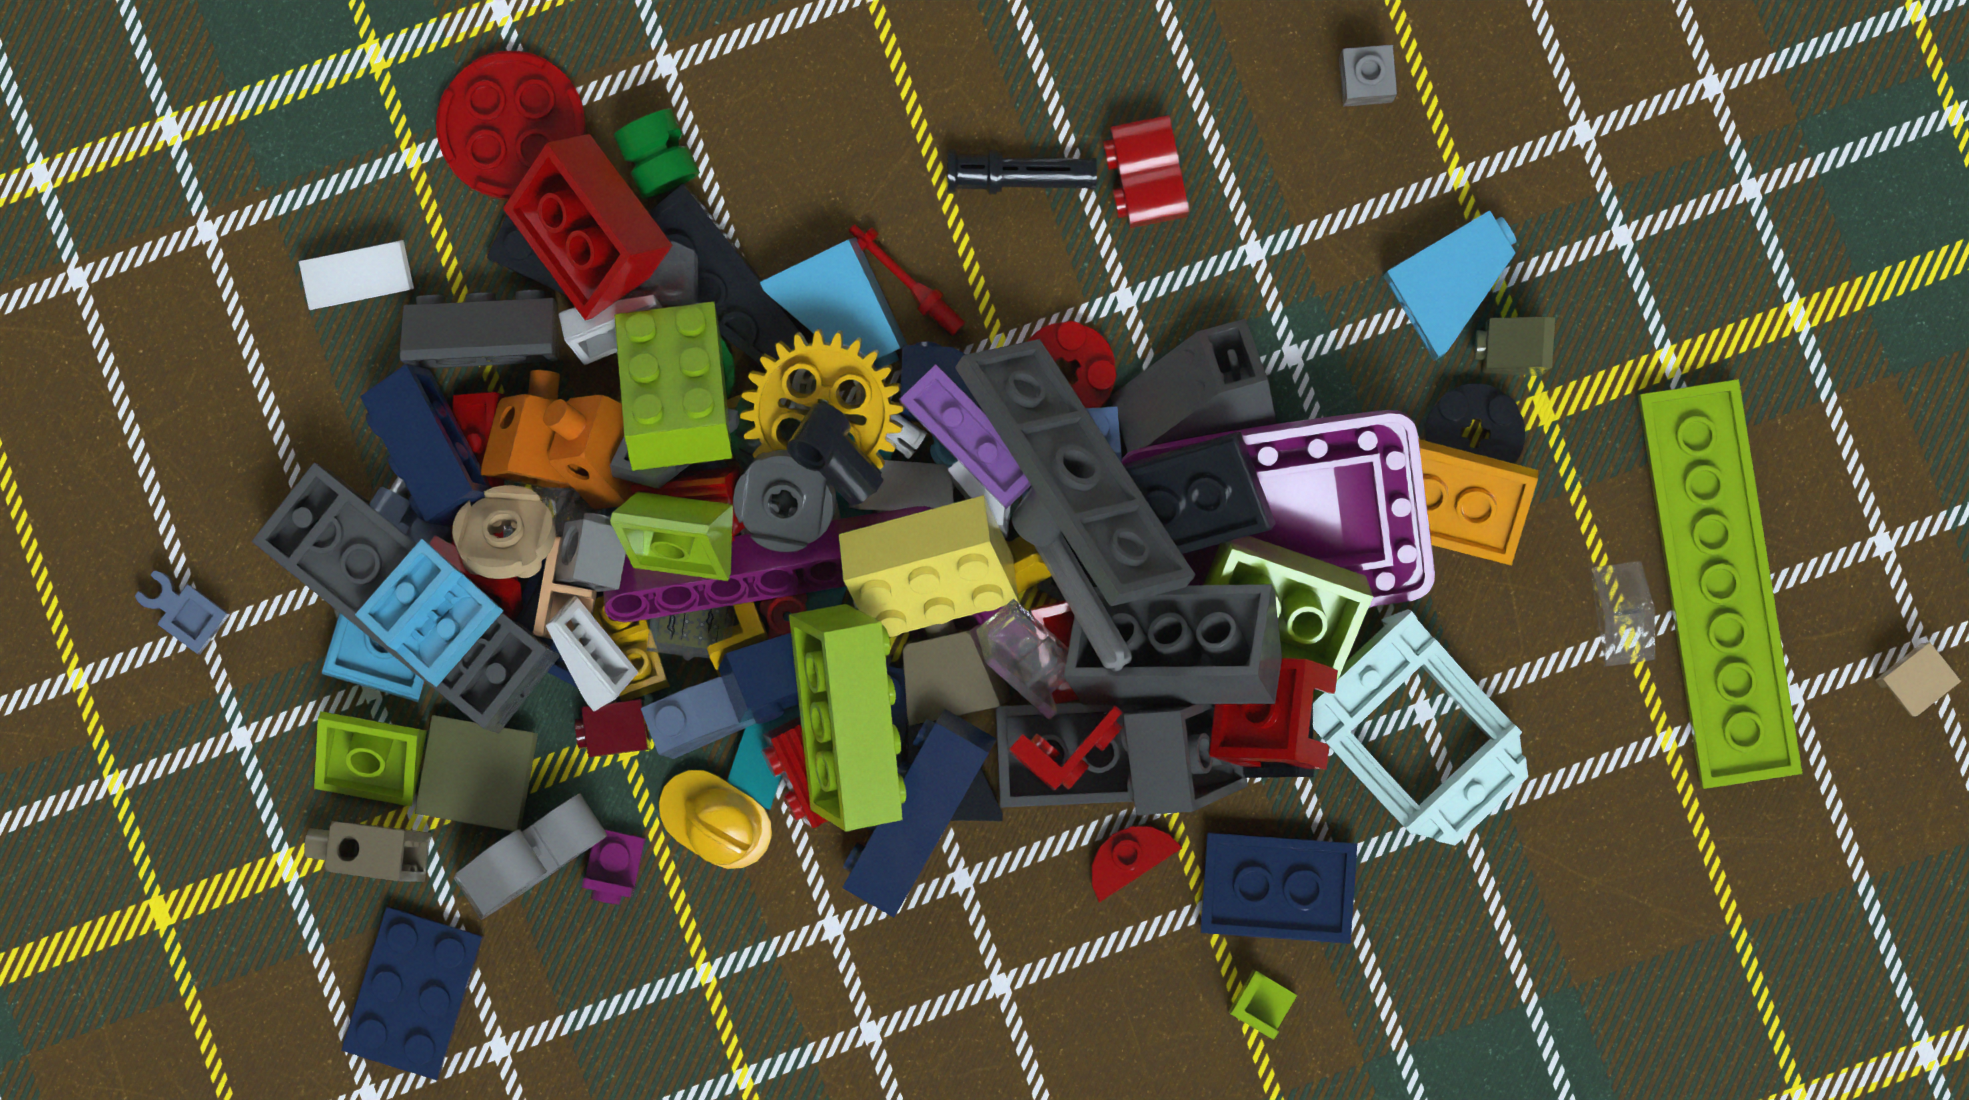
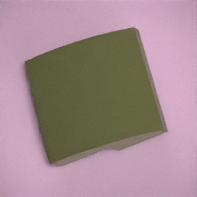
(476, 774)

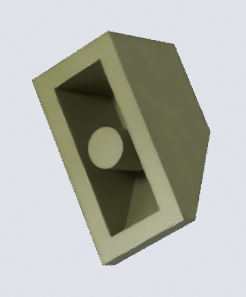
(1516, 345)

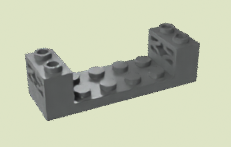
(345, 553)

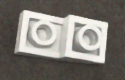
(356, 275)

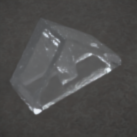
(1624, 613)

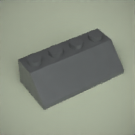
(1185, 649)

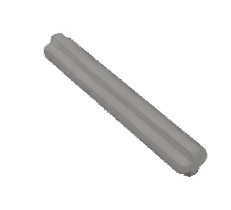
(1085, 604)

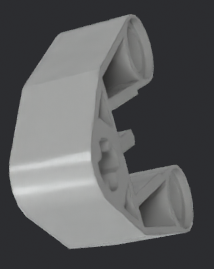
(529, 856)

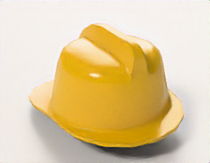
(715, 819)

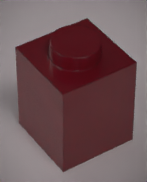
(613, 729)

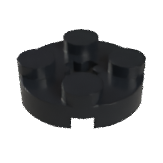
(1483, 403)

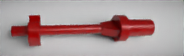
(929, 300)

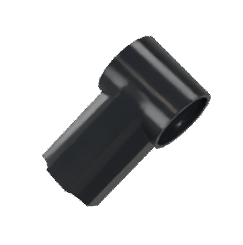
(824, 446)

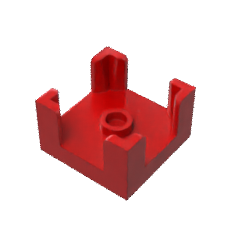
(1279, 730)

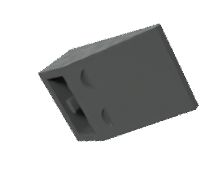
(1197, 390)

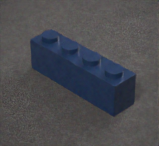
(934, 787)

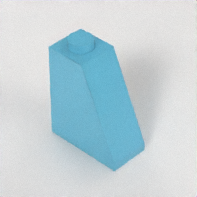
(1451, 279)
(841, 294)

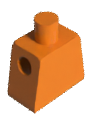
(521, 439)
(585, 445)

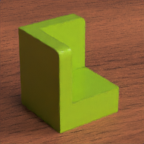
(1262, 1004)

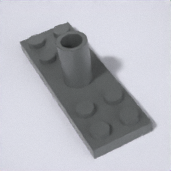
(1073, 475)

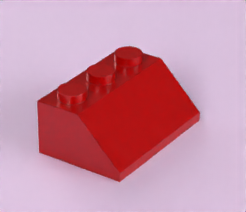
(586, 224)

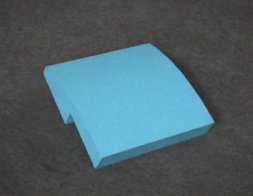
(429, 612)

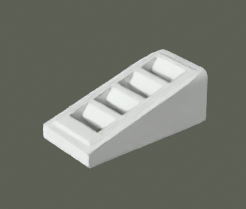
(597, 336)
(599, 665)

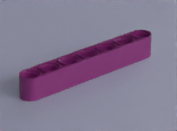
(754, 575)

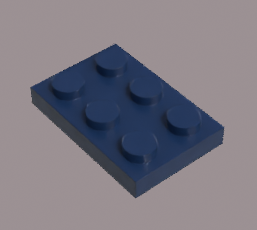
(1278, 888)
(412, 993)

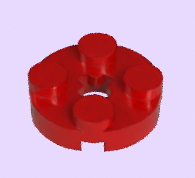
(1092, 353)

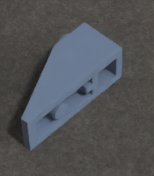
(692, 718)

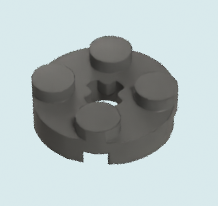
(762, 515)

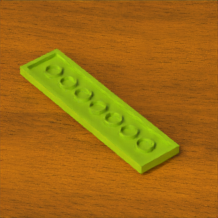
(1719, 584)

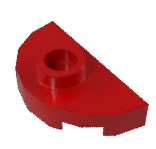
(1128, 856)

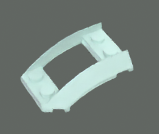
(1372, 677)

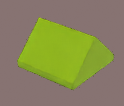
(676, 535)
(368, 758)

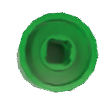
(656, 153)

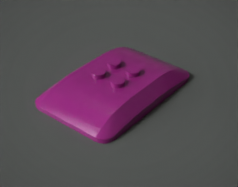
(1341, 495)

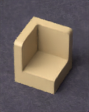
(1919, 679)

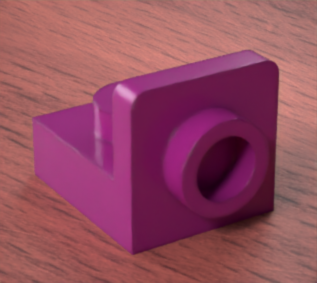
(614, 867)

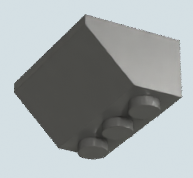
(480, 331)

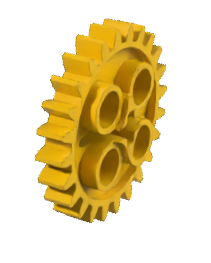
(831, 366)

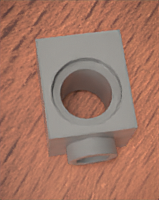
(1367, 75)
(590, 554)

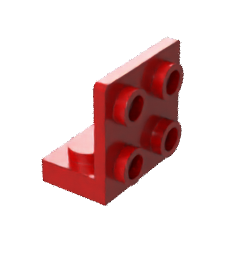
(1040, 755)

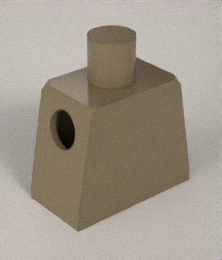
(949, 674)
(382, 853)

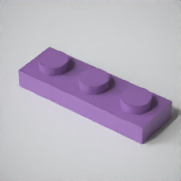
(966, 434)

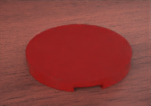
(502, 117)

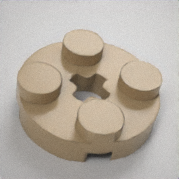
(509, 556)

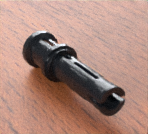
(994, 172)

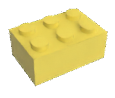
(929, 566)

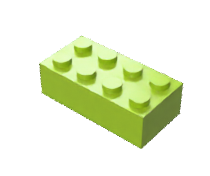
(847, 716)

